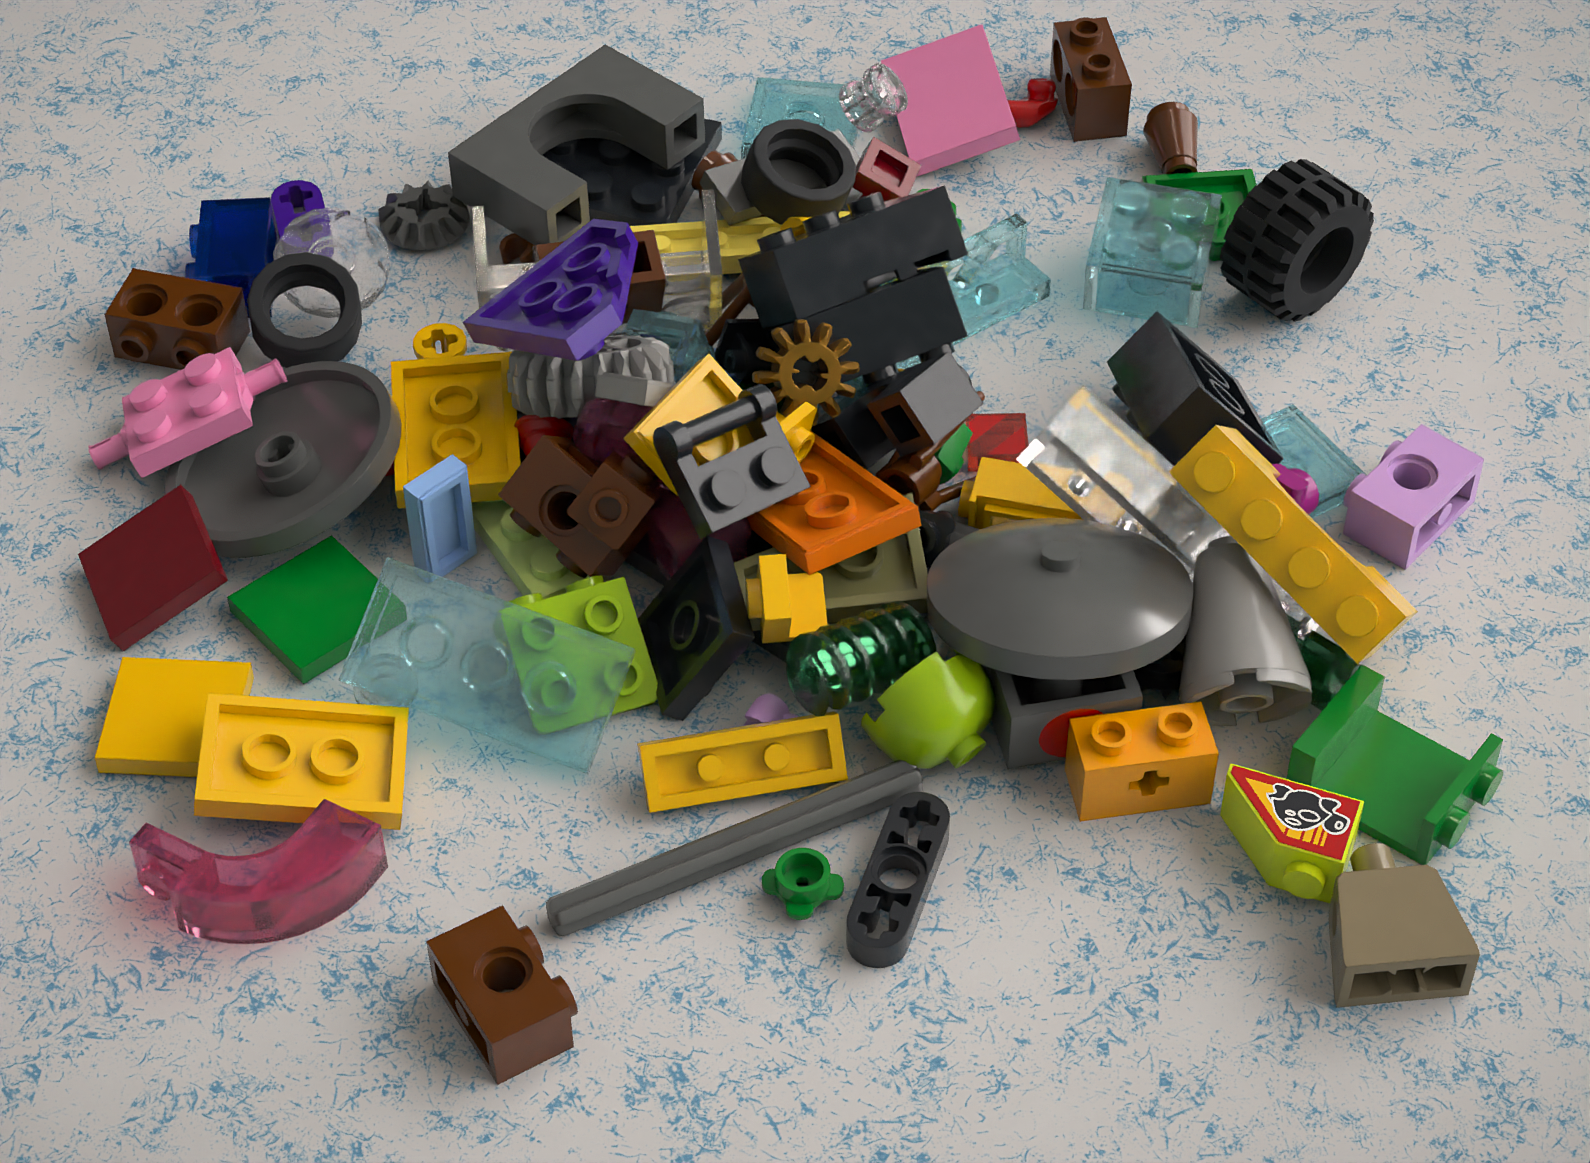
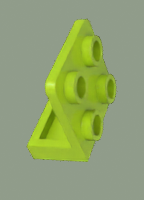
(608, 612)

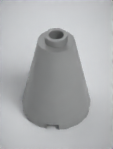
(1240, 642)

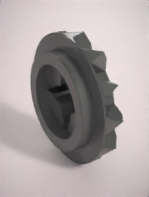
(442, 225)

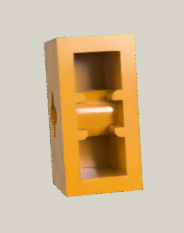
(1140, 761)

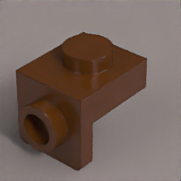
(616, 498)

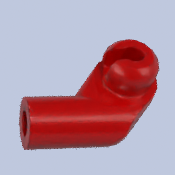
(1036, 105)

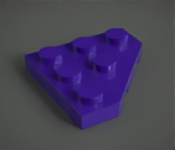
(565, 299)

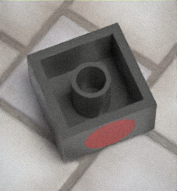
(1035, 713)

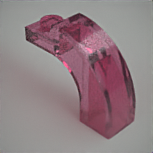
(265, 893)

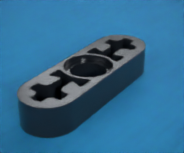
(902, 904)

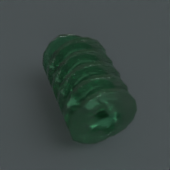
(856, 656)

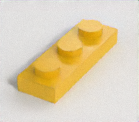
(742, 761)

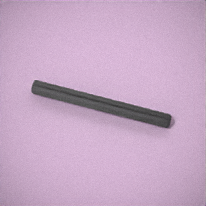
(731, 847)

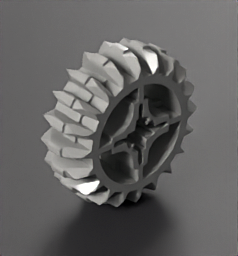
(563, 386)

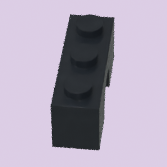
(901, 411)

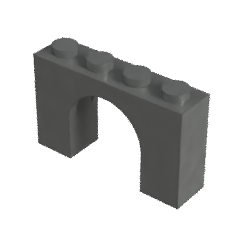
(595, 98)

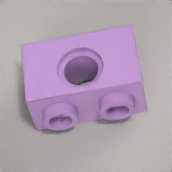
(1411, 495)

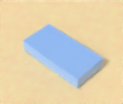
(441, 517)

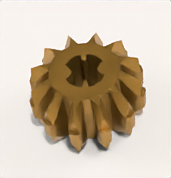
(811, 351)

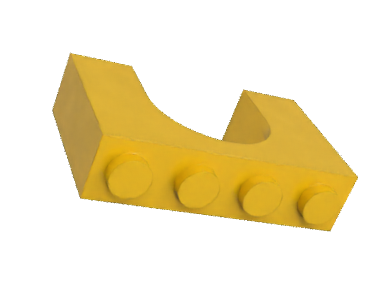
(1335, 589)

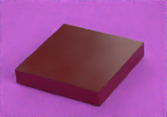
(152, 567)

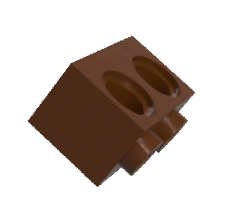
(1090, 79)
(174, 319)

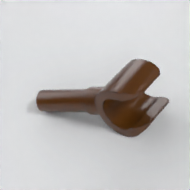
(513, 247)

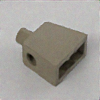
(1396, 934)

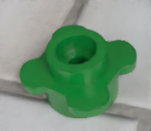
(800, 867)

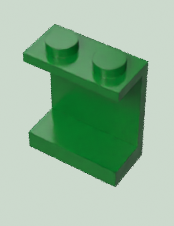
(1410, 785)

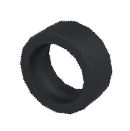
(805, 144)
(301, 271)

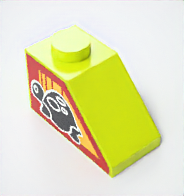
(1291, 830)

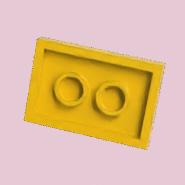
(458, 410)
(289, 754)

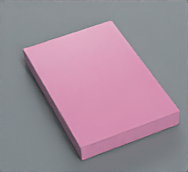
(953, 100)

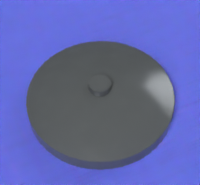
(302, 464)
(1059, 598)

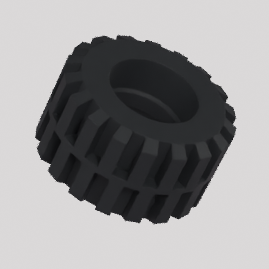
(1296, 240)

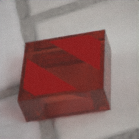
(995, 437)

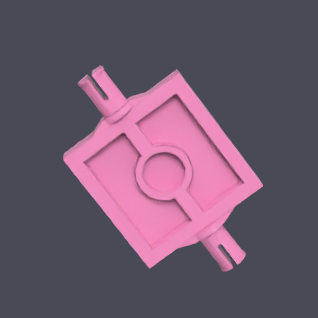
(186, 411)

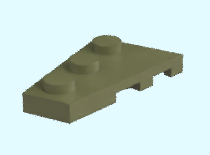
(864, 581)

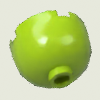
(934, 713)

